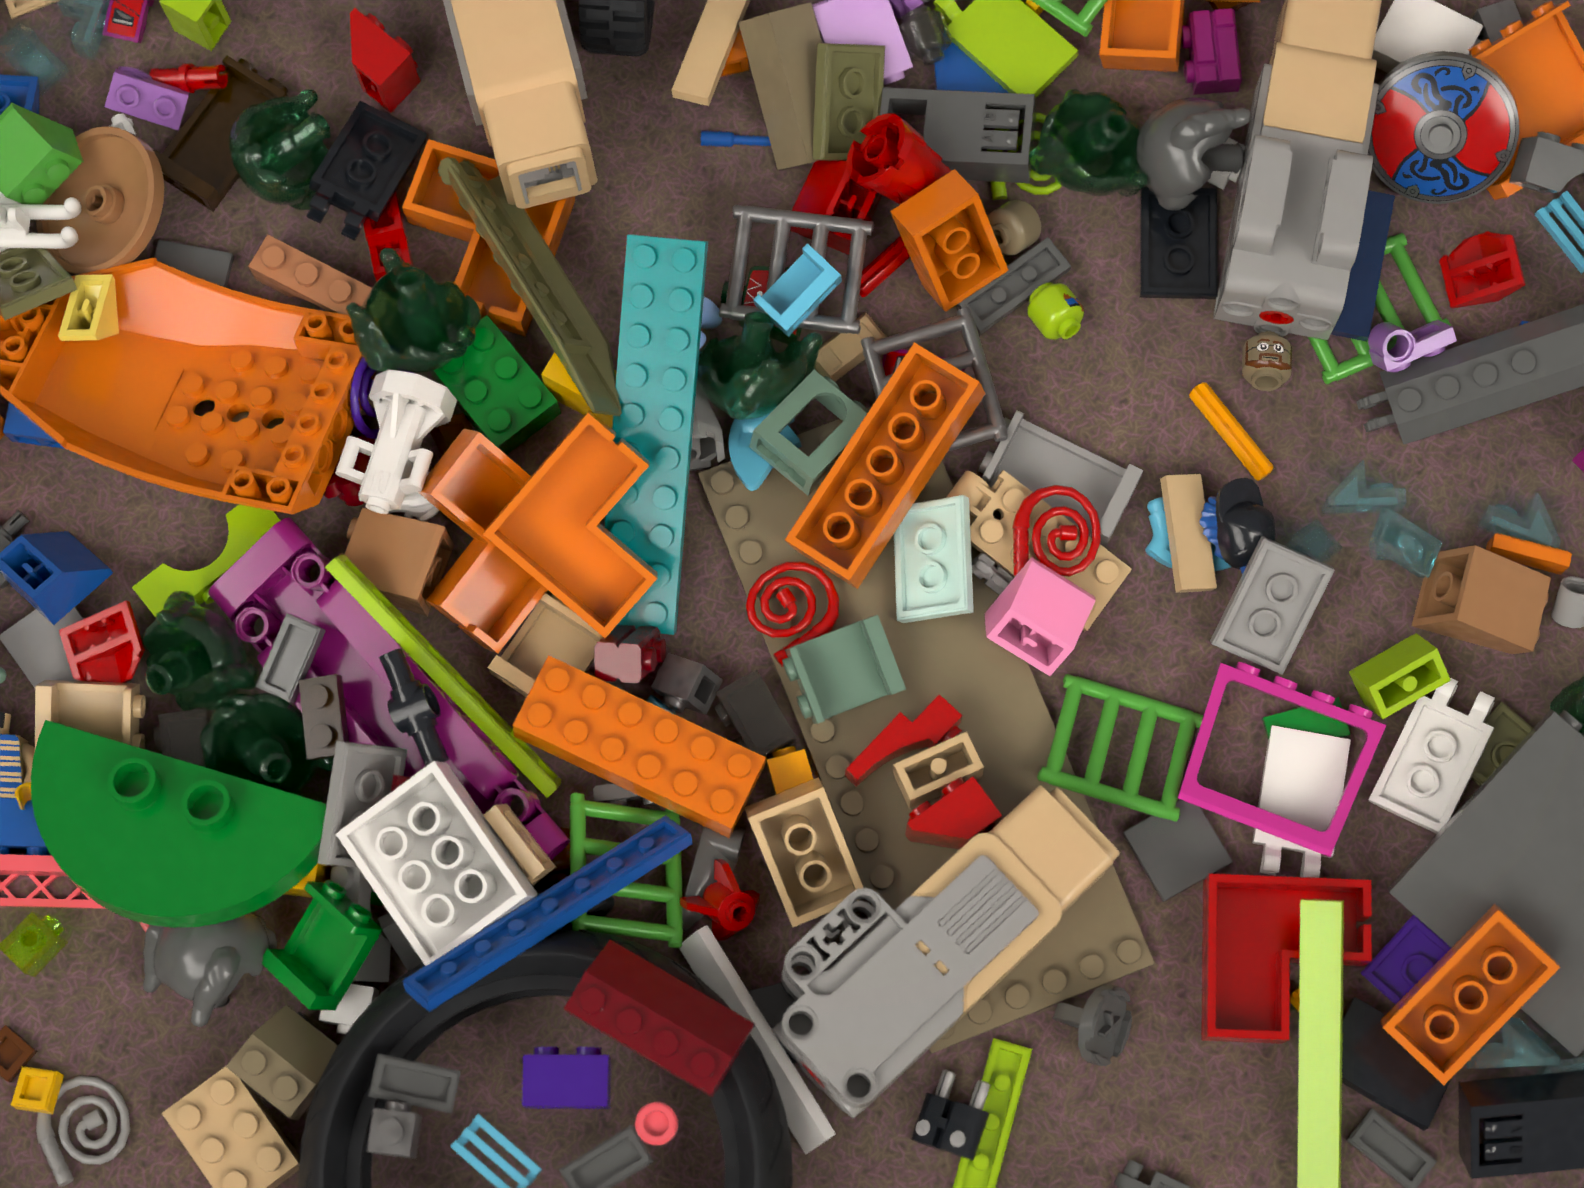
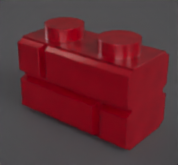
(628, 653)

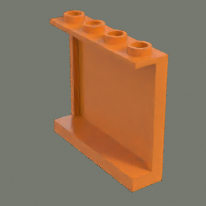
(1545, 75)

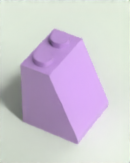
(865, 24)

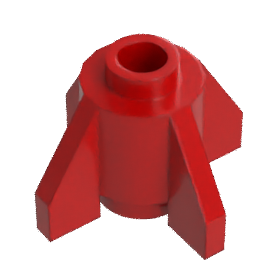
(724, 903)

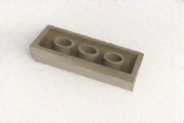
(783, 67)

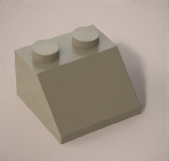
(284, 1061)

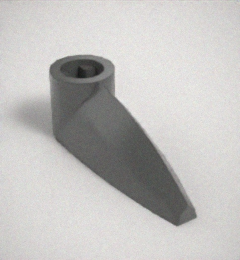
(711, 847)

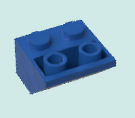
(52, 571)

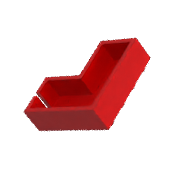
(1252, 940)

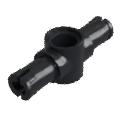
(413, 707)

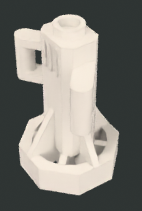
(406, 412)

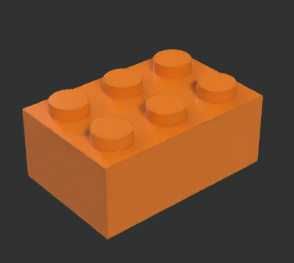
(949, 240)

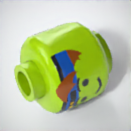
(1055, 311)

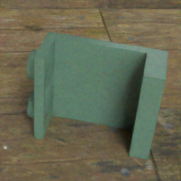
(843, 669)

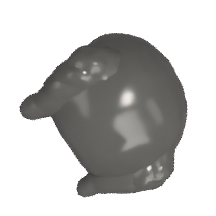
(1185, 145)
(205, 960)

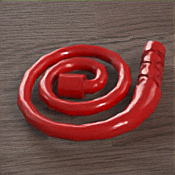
(1064, 532)
(788, 601)

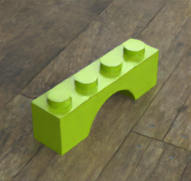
(245, 528)

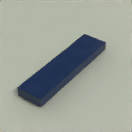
(1365, 273)

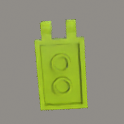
(1009, 43)

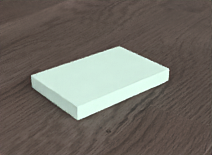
(934, 560)

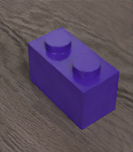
(566, 1080)

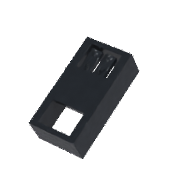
(1547, 1124)

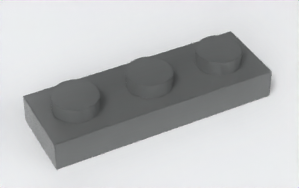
(1013, 288)

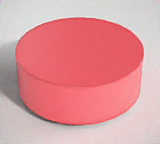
(656, 1124)

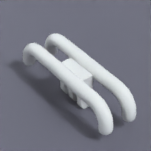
(16, 222)

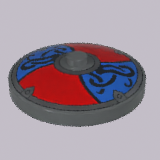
(1443, 127)

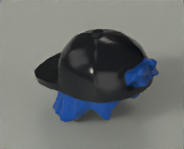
(1237, 521)

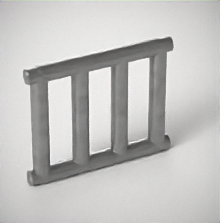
(821, 226)
(973, 357)

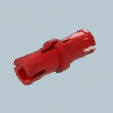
(192, 78)

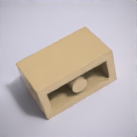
(930, 771)

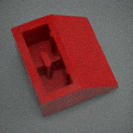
(381, 62)
(834, 193)
(955, 818)

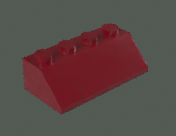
(659, 1017)

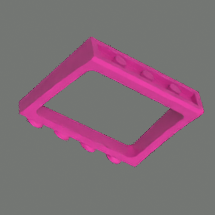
(1255, 817)

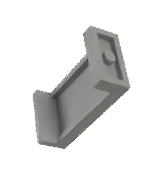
(1046, 460)

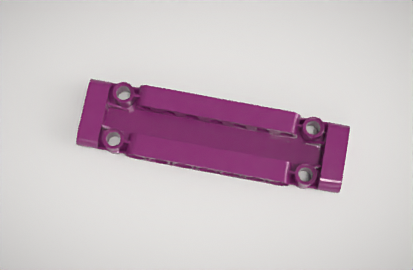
(277, 581)

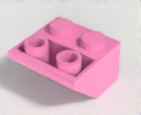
(1039, 616)

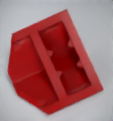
(1482, 270)
(104, 645)

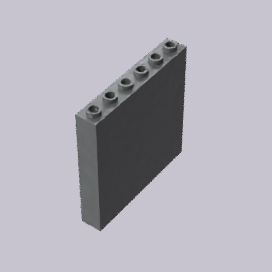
(1524, 851)

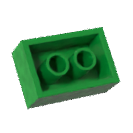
(498, 389)

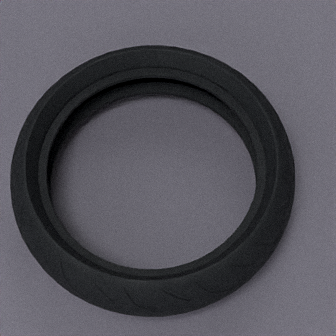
(398, 1026)

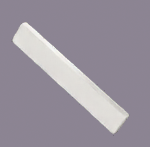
(717, 972)

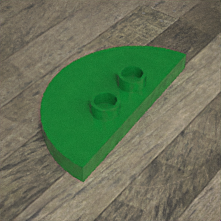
(166, 834)

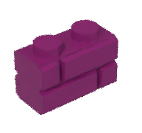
(1212, 52)

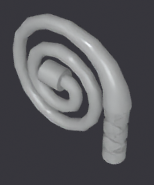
(90, 1121)

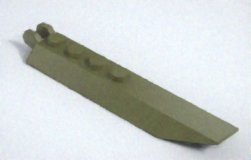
(539, 283)

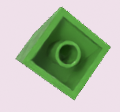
(34, 155)

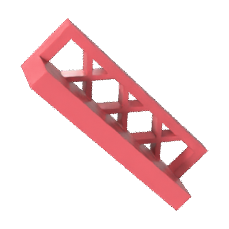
(38, 866)

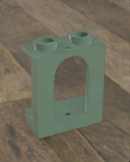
(786, 457)

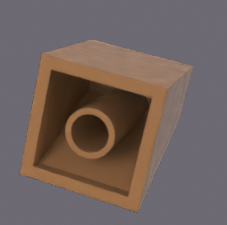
(400, 556)
(1483, 600)

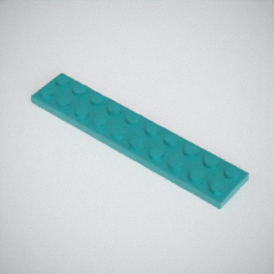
(657, 406)

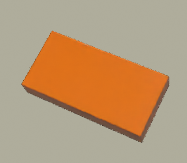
(1530, 553)

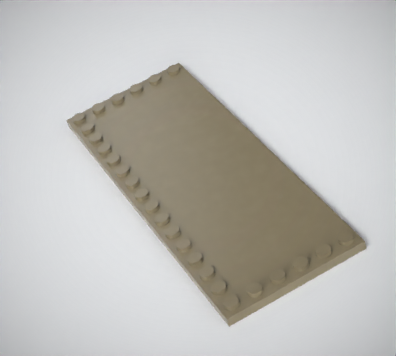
(1000, 712)

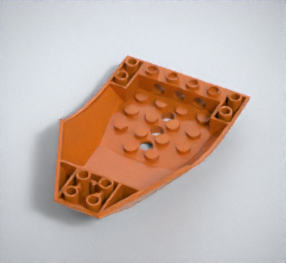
(184, 343)

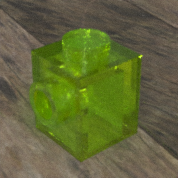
(34, 943)

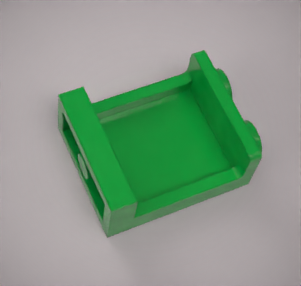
(324, 947)

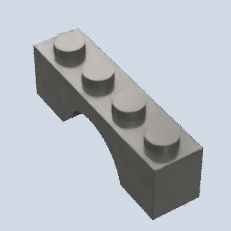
(1546, 164)

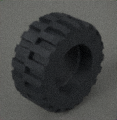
(616, 26)

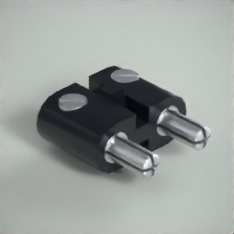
(951, 1124)

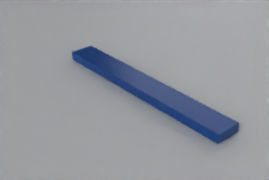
(546, 913)

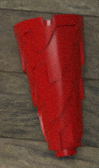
(894, 159)

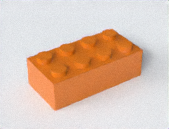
(1469, 994)

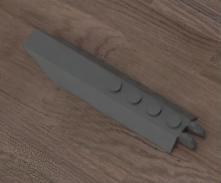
(1483, 377)

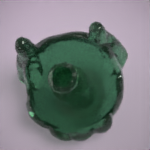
(1090, 146)
(280, 148)
(412, 320)
(748, 375)
(195, 655)
(260, 742)

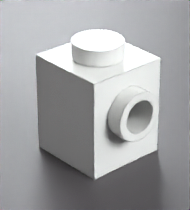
(350, 1008)

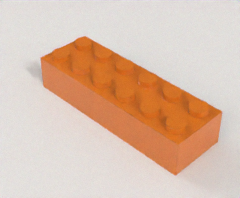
(885, 465)
(638, 746)

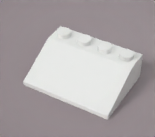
(435, 862)

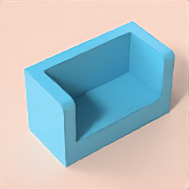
(799, 290)

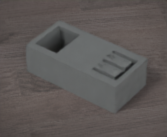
(957, 131)

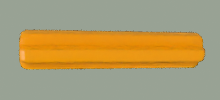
(1231, 431)

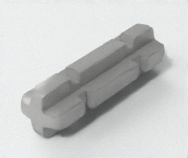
(996, 577)

